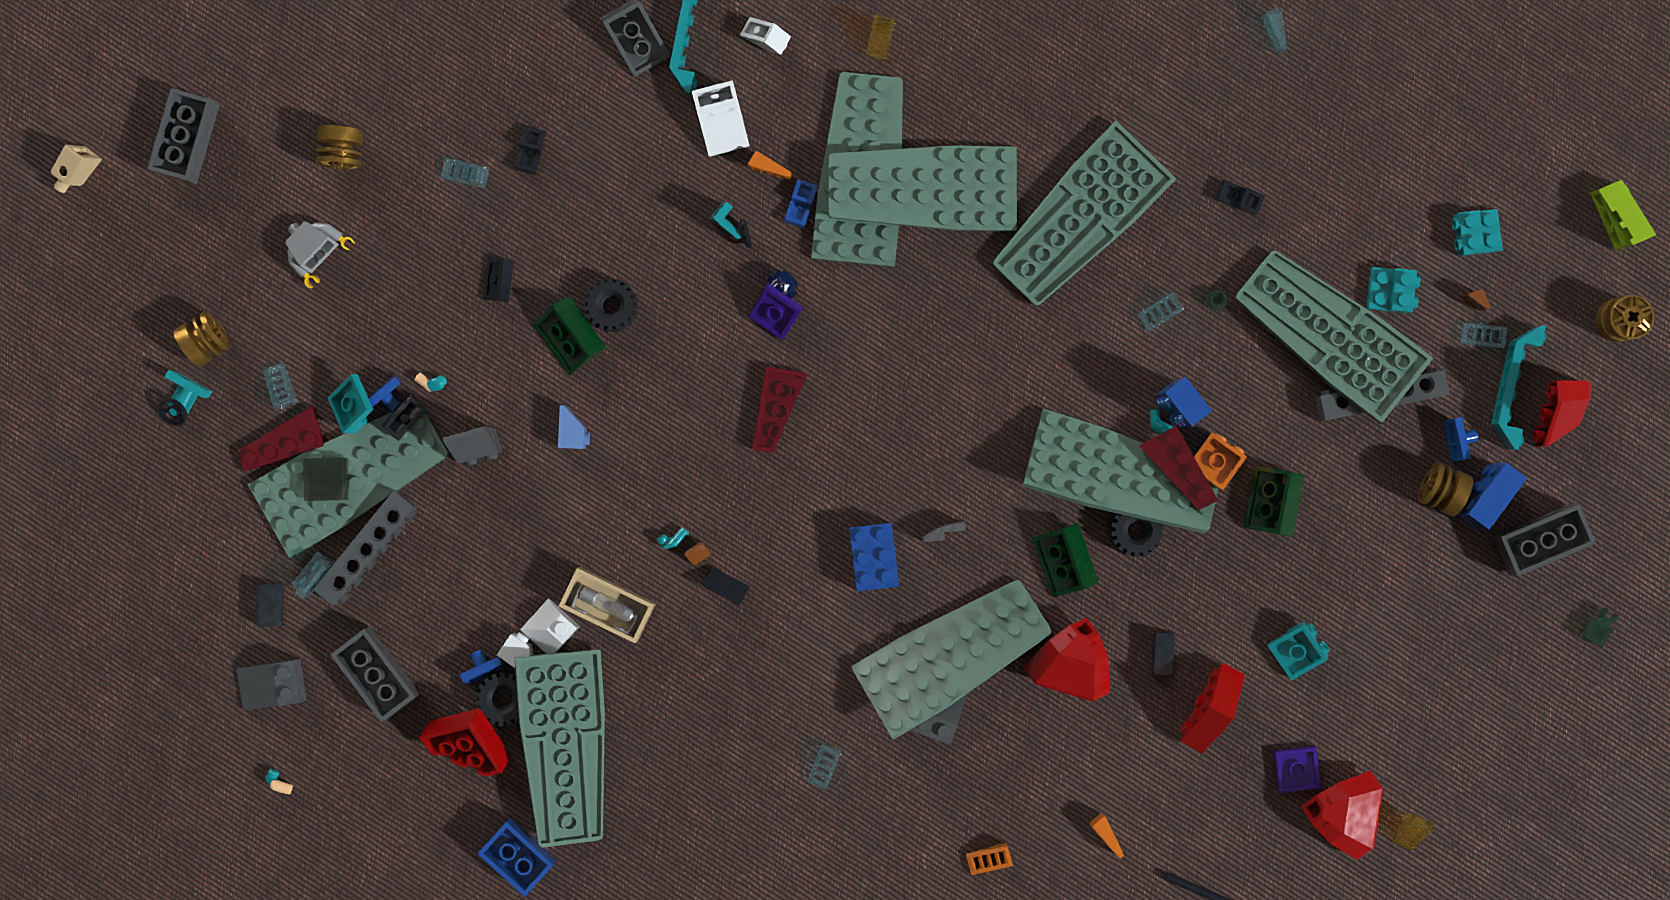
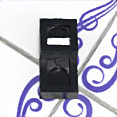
(530, 150)
(1239, 197)

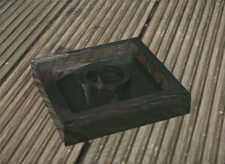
(325, 479)

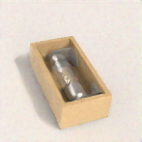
(607, 604)

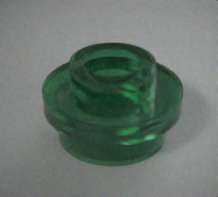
(1221, 295)

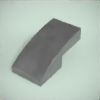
(938, 534)

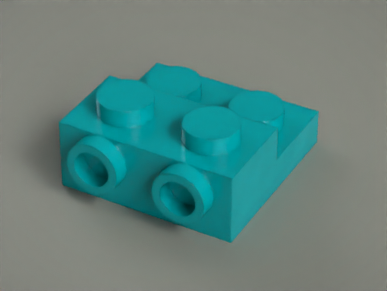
(1477, 232)
(1392, 290)
(350, 405)
(1299, 650)

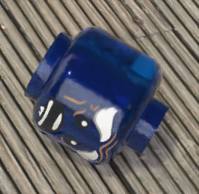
(784, 283)

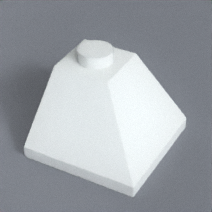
(550, 627)

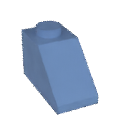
(571, 431)

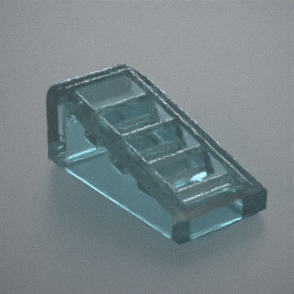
(1275, 28)
(477, 177)
(1175, 300)
(1501, 338)
(274, 395)
(828, 749)

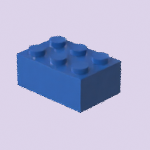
(1182, 403)
(1491, 495)
(874, 556)
(517, 857)

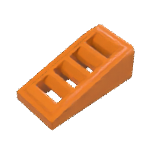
(765, 165)
(1103, 829)
(987, 851)

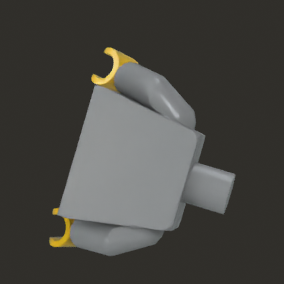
(311, 246)

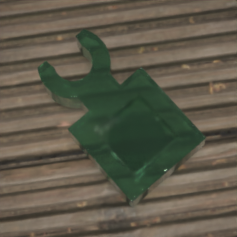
(1598, 630)

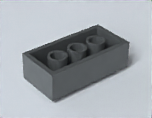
(183, 136)
(1544, 539)
(375, 674)

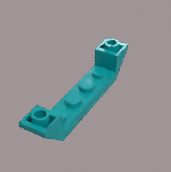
(685, 78)
(1511, 436)

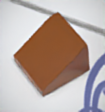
(1477, 299)
(697, 553)

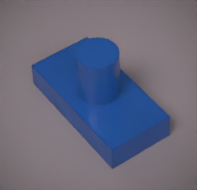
(385, 395)
(1459, 438)
(482, 667)

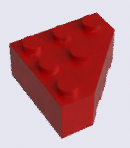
(1213, 708)
(467, 741)

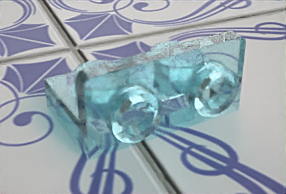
(311, 575)

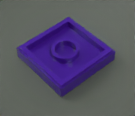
(775, 312)
(1296, 769)

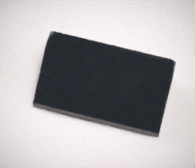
(498, 279)
(403, 417)
(726, 586)
(269, 605)
(1162, 653)

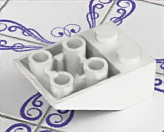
(720, 118)

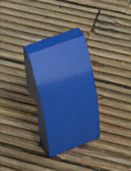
(800, 203)

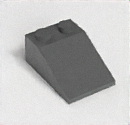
(635, 36)
(474, 445)
(271, 684)
(942, 725)

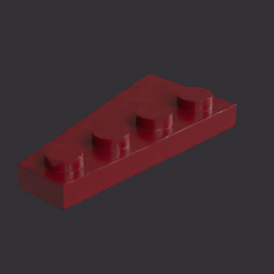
(776, 404)
(285, 441)
(1177, 462)

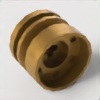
(339, 145)
(1614, 314)
(202, 339)
(1445, 489)

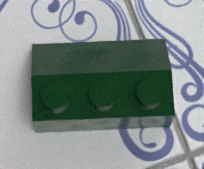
(569, 335)
(1274, 501)
(1065, 560)

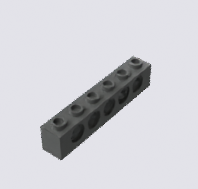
(1435, 387)
(328, 585)

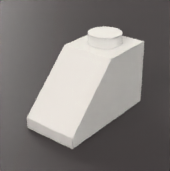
(765, 35)
(515, 646)

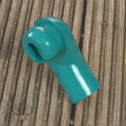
(1156, 424)
(674, 541)

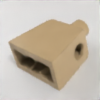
(74, 166)

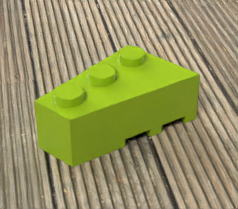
(1621, 215)

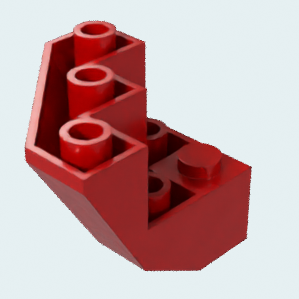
(1563, 412)
(1073, 663)
(1348, 813)

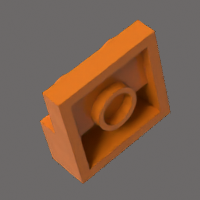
(1219, 460)

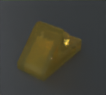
(880, 36)
(1412, 831)

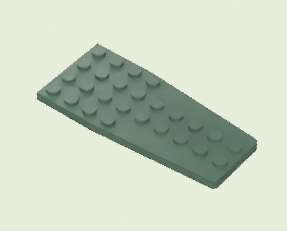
(863, 119)
(927, 187)
(1083, 214)
(1334, 335)
(375, 470)
(1106, 473)
(949, 657)
(563, 743)

